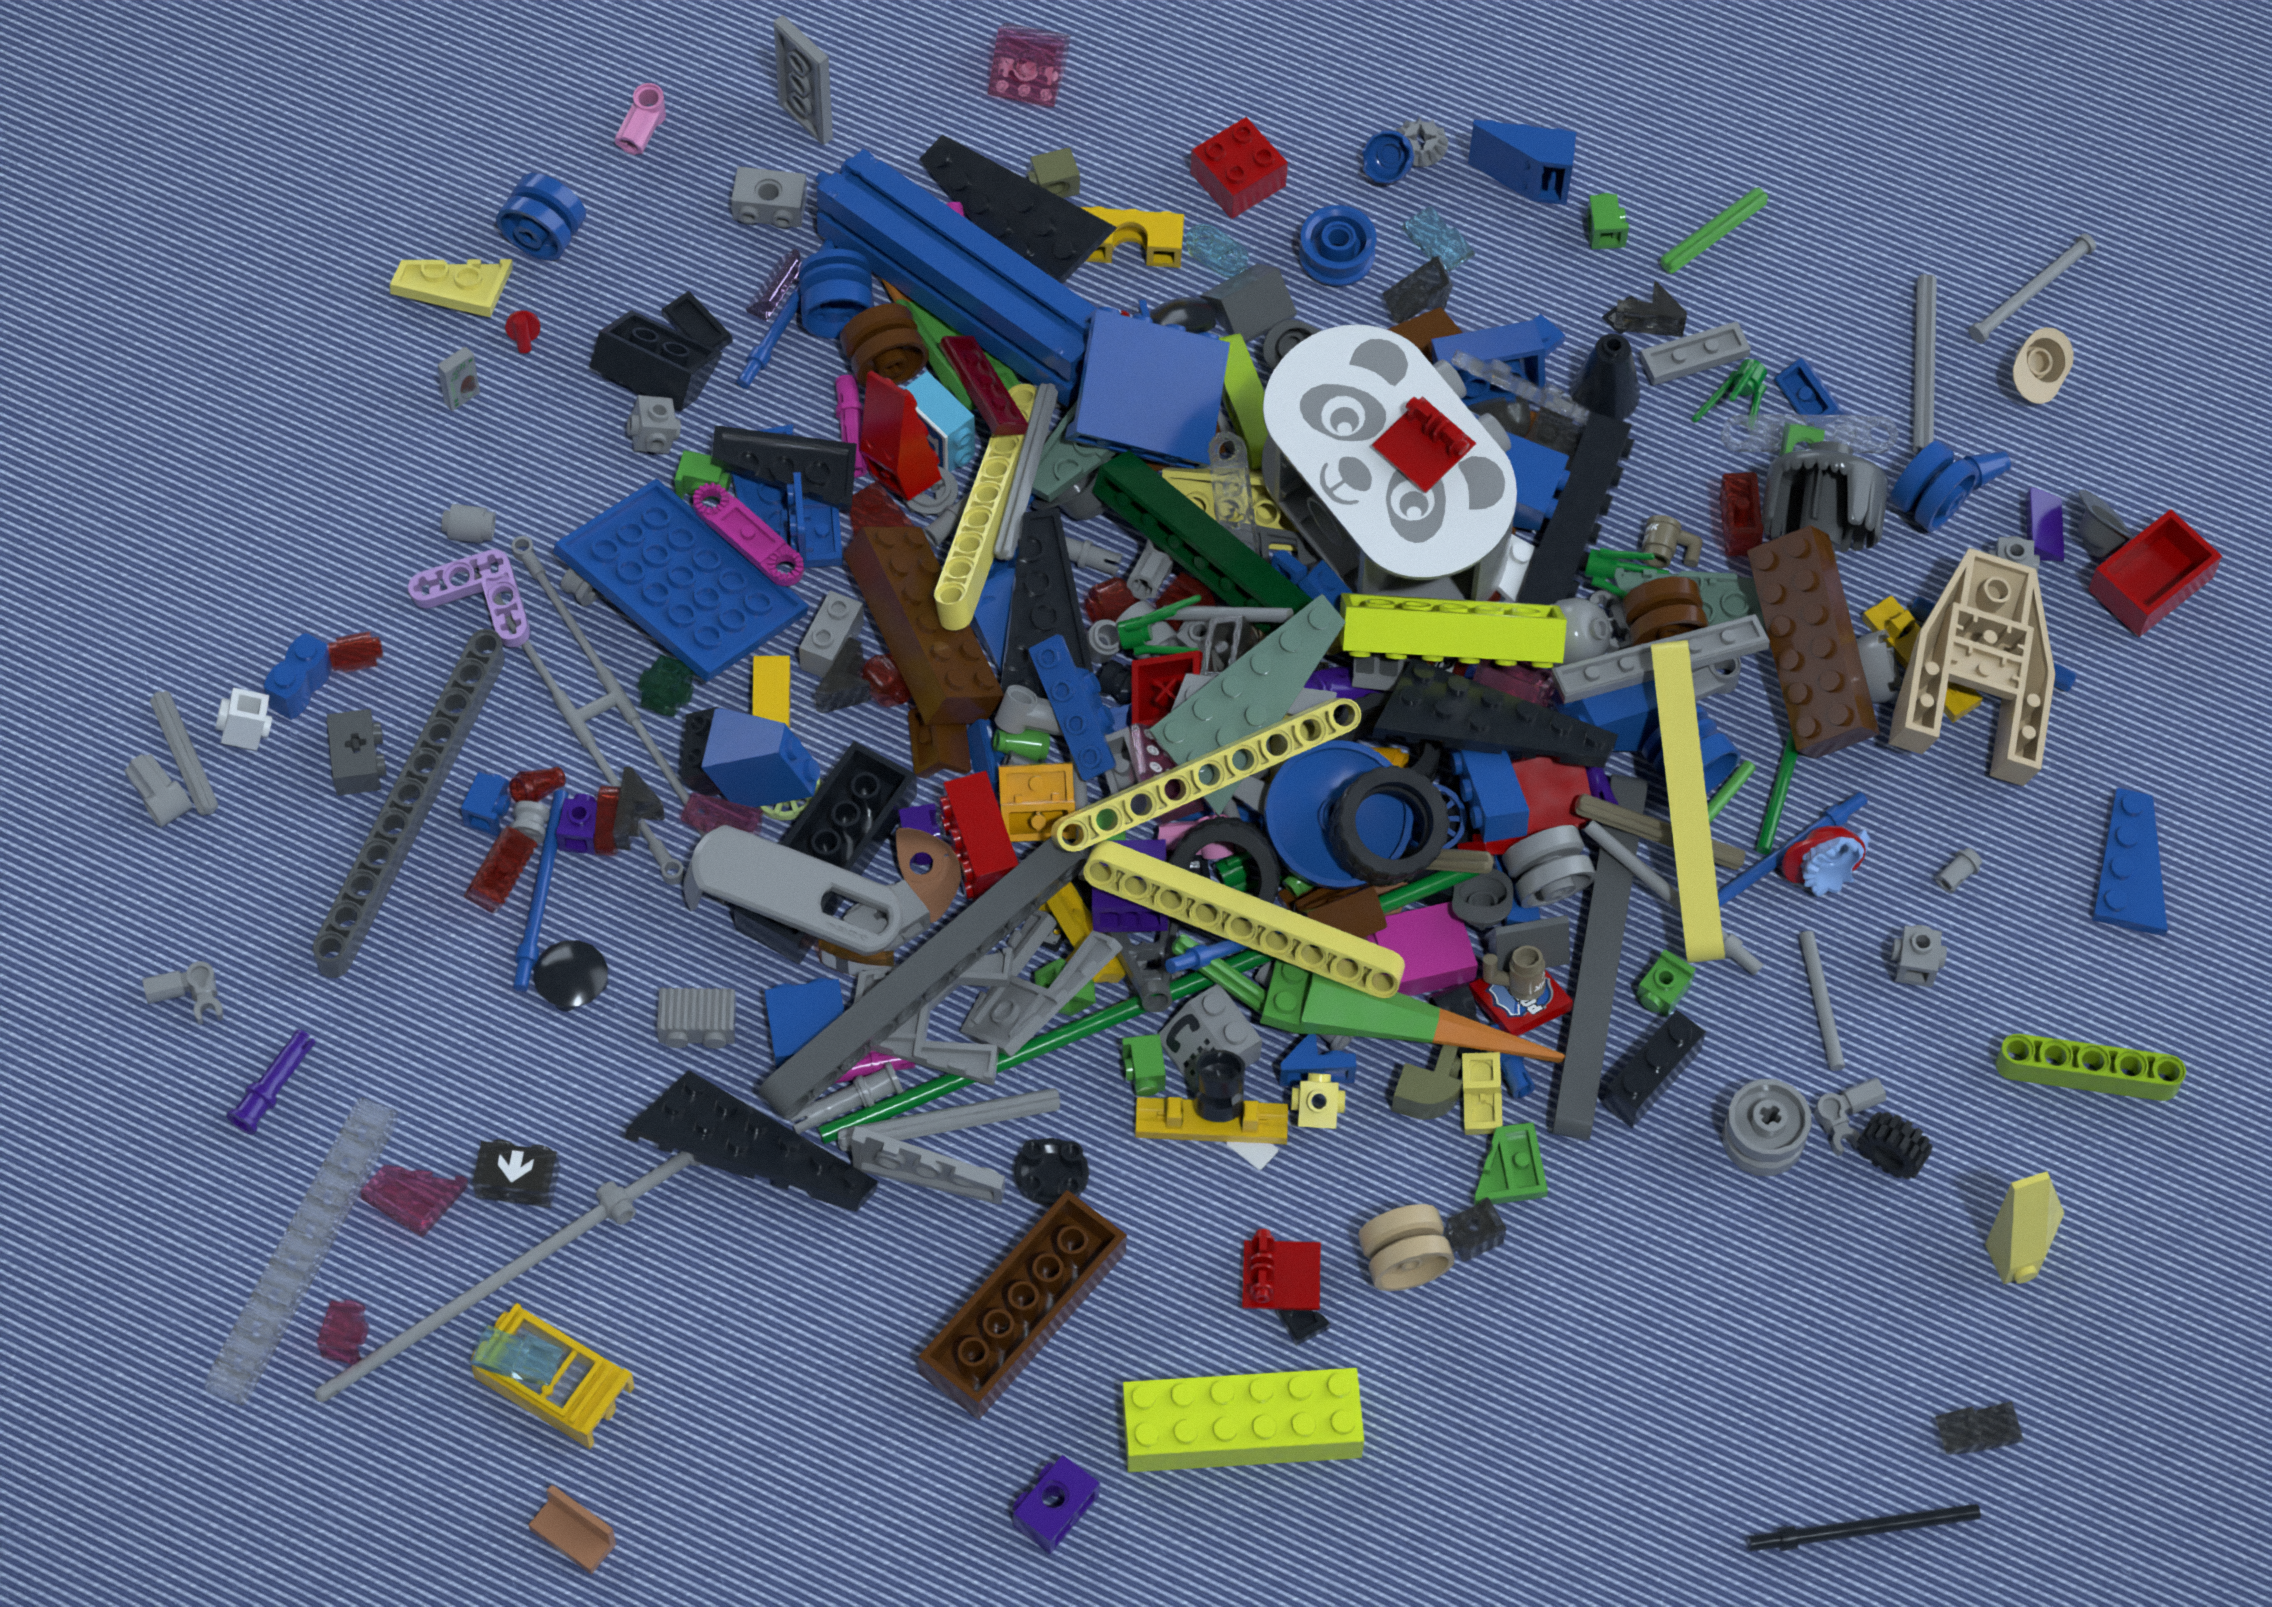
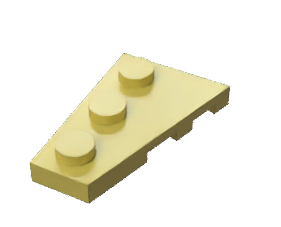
(457, 286)

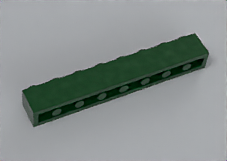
(1195, 538)

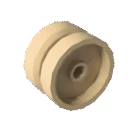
(1406, 1247)

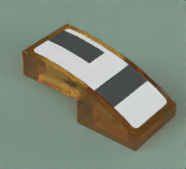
(851, 962)

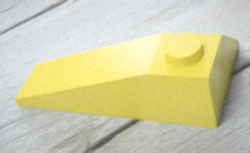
(1198, 488)
(2024, 1228)

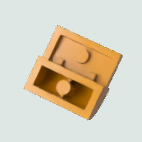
(1036, 798)

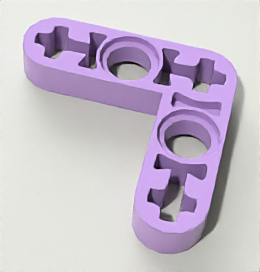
(490, 583)

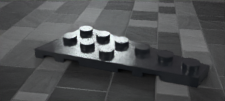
(1017, 211)
(1041, 601)
(1483, 719)
(746, 1142)

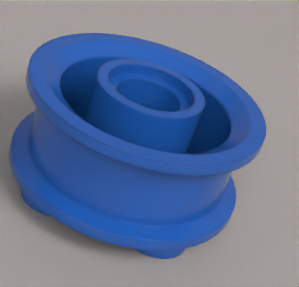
(1332, 263)

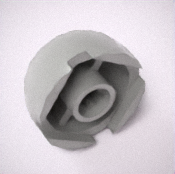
(1585, 630)
(1879, 666)

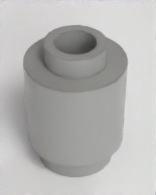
(469, 523)
(1107, 633)

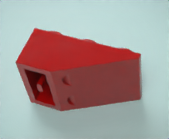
(896, 439)

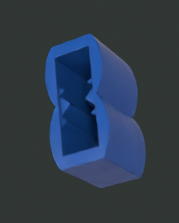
(295, 678)

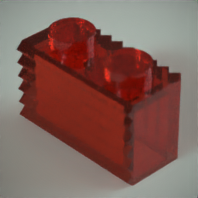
(1740, 513)
(501, 869)

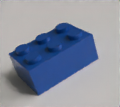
(1513, 344)

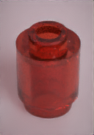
(355, 651)

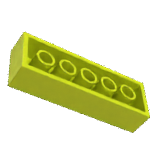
(1452, 629)
(1242, 1420)

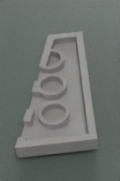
(914, 1165)

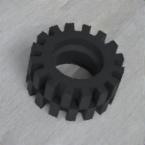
(1894, 1145)

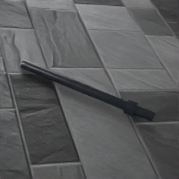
(1789, 1538)

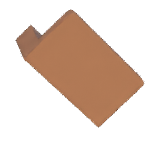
(573, 1530)

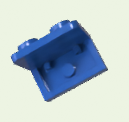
(813, 528)

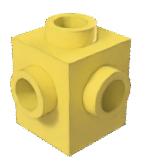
(1322, 1116)

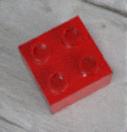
(1238, 167)
(1158, 683)

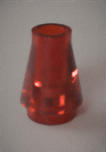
(536, 784)

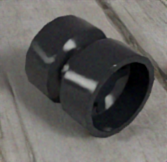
(1219, 1086)

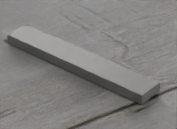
(1635, 663)

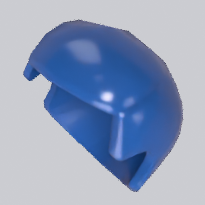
(1388, 157)

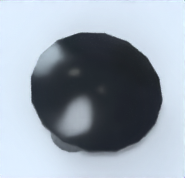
(1188, 312)
(570, 974)
(1049, 1169)

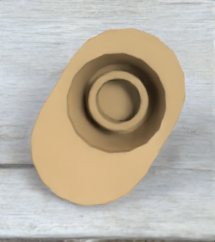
(2042, 365)

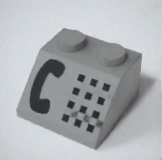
(1207, 1025)

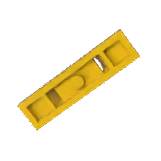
(1893, 618)
(1077, 925)
(1163, 1120)

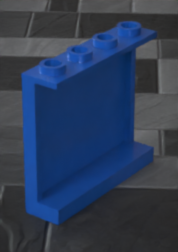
(1149, 389)

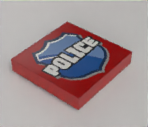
(1518, 1015)

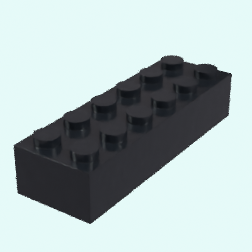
(842, 827)

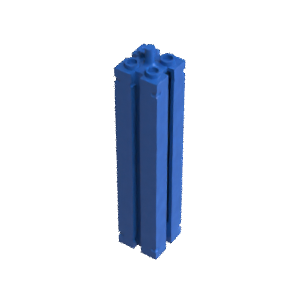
(957, 271)

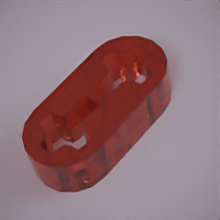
(605, 819)

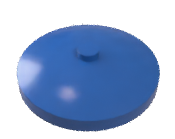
(1304, 798)

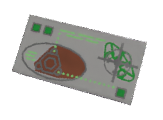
(458, 378)

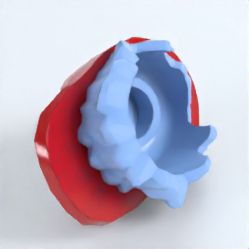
(1825, 858)

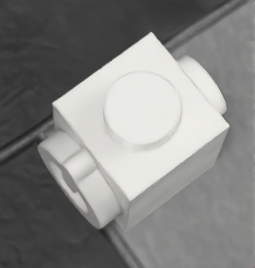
(244, 719)

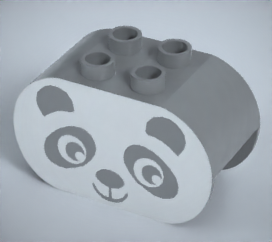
(1354, 505)

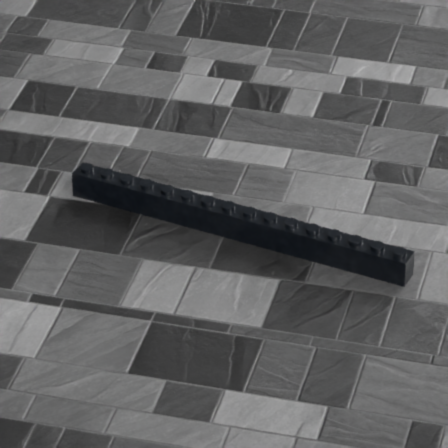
(1563, 552)

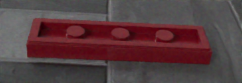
(983, 385)

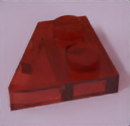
(876, 509)

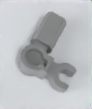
(197, 979)
(1832, 1111)

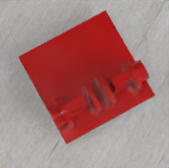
(1423, 444)
(1280, 1273)

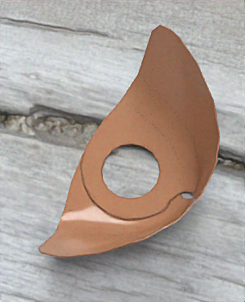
(938, 885)

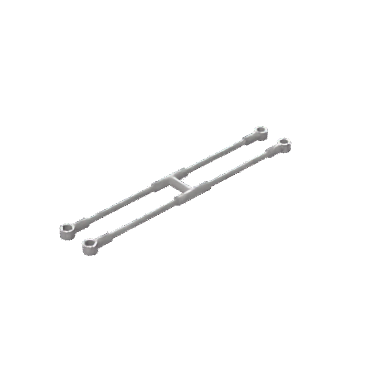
(615, 697)

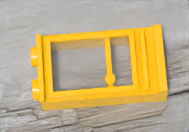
(581, 1387)

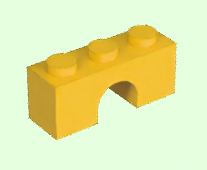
(1156, 231)

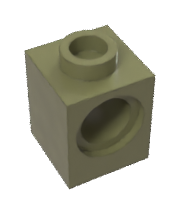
(1055, 172)

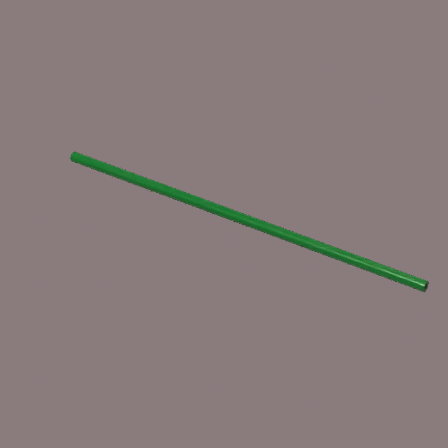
(1108, 1017)

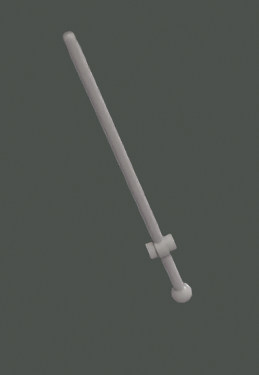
(614, 1204)

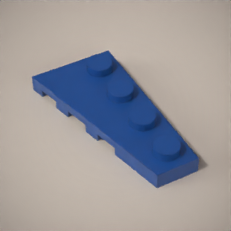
(763, 499)
(2130, 873)

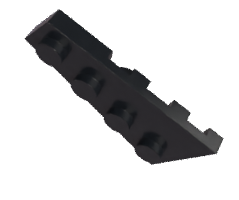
(770, 457)

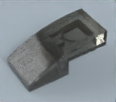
(1980, 1429)

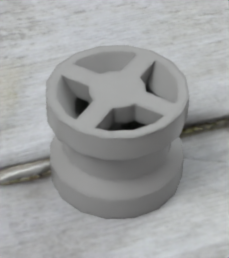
(584, 591)
(530, 819)

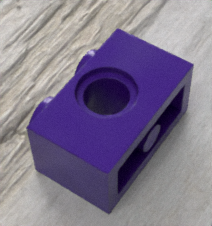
(1050, 1525)

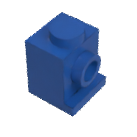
(486, 803)

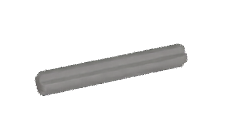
(184, 753)

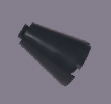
(1608, 379)

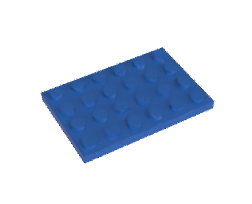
(680, 580)

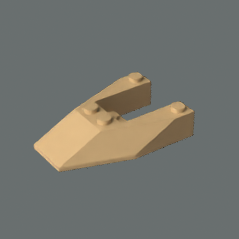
(1991, 638)

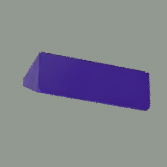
(2045, 524)

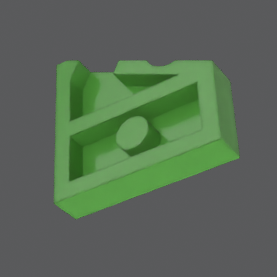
(1513, 1167)

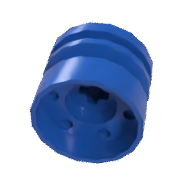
(834, 290)
(1717, 751)

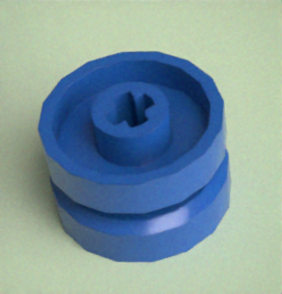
(541, 216)
(1934, 486)

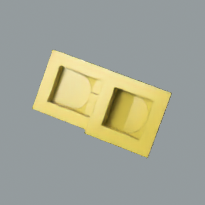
(1482, 1092)

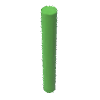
(1730, 788)

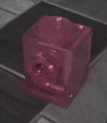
(343, 1331)

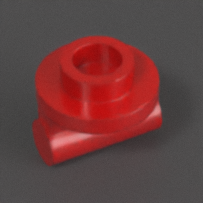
(523, 328)

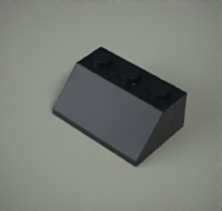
(654, 359)

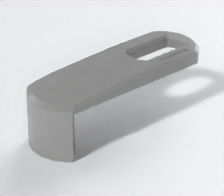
(787, 887)

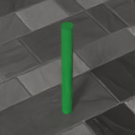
(1778, 797)

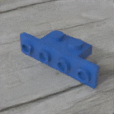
(1076, 706)

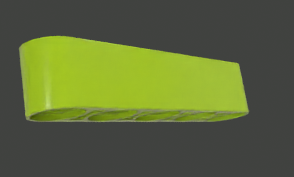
(1244, 399)
(2075, 1075)

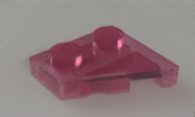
(412, 1196)

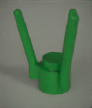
(1746, 380)
(1604, 562)
(1137, 630)
(1234, 870)

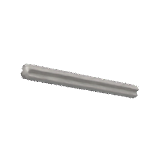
(1924, 362)
(1025, 471)
(959, 1117)

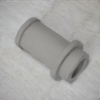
(1965, 864)

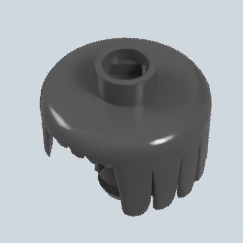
(1828, 491)

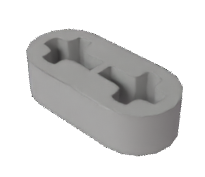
(1616, 619)

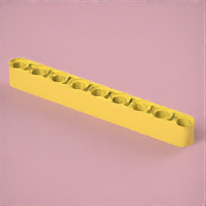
(974, 540)
(1224, 773)
(1687, 801)
(1256, 933)

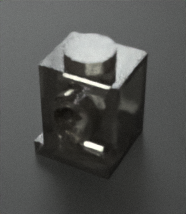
(1473, 1243)

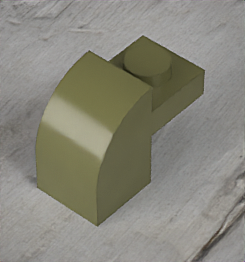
(1429, 1093)

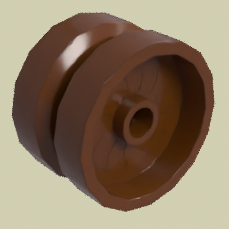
(884, 342)
(1663, 609)

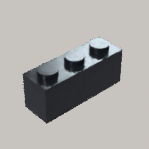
(1654, 1068)

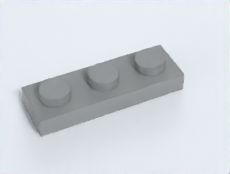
(1695, 353)

